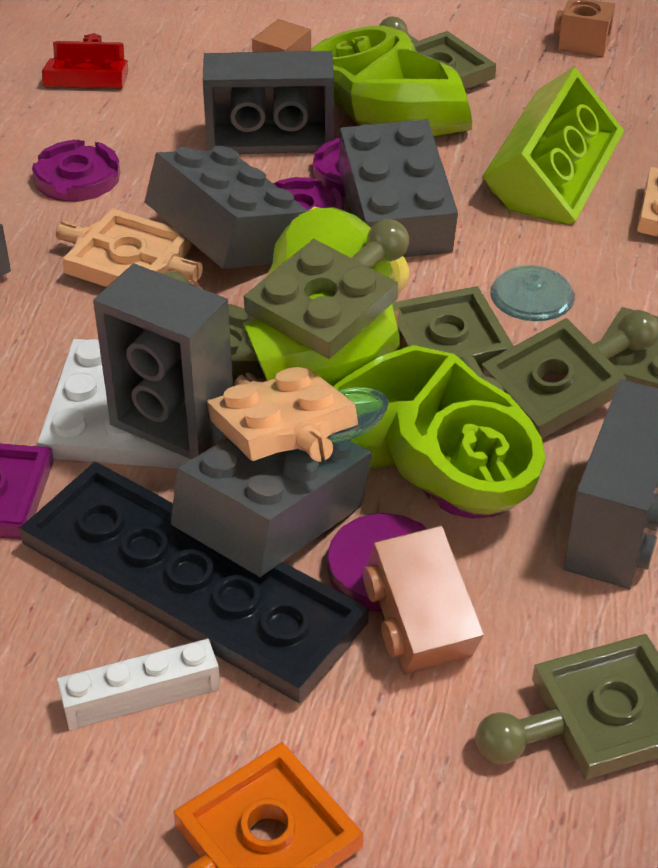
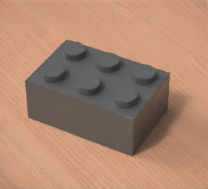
(269, 101)
(400, 177)
(221, 204)
(163, 358)
(618, 492)
(268, 505)

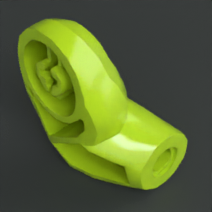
(387, 81)
(278, 351)
(450, 431)

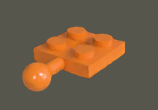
(275, 789)

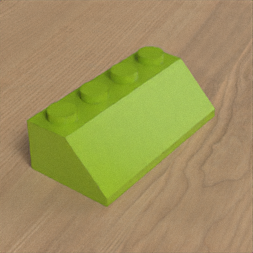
(555, 151)

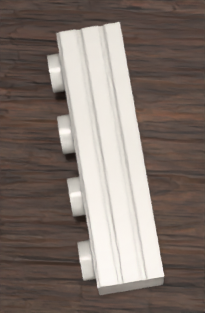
(139, 683)

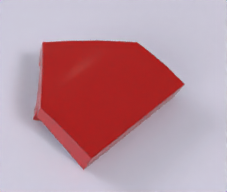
(86, 64)

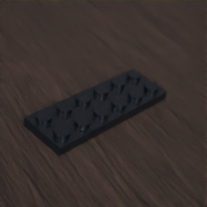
(122, 540)

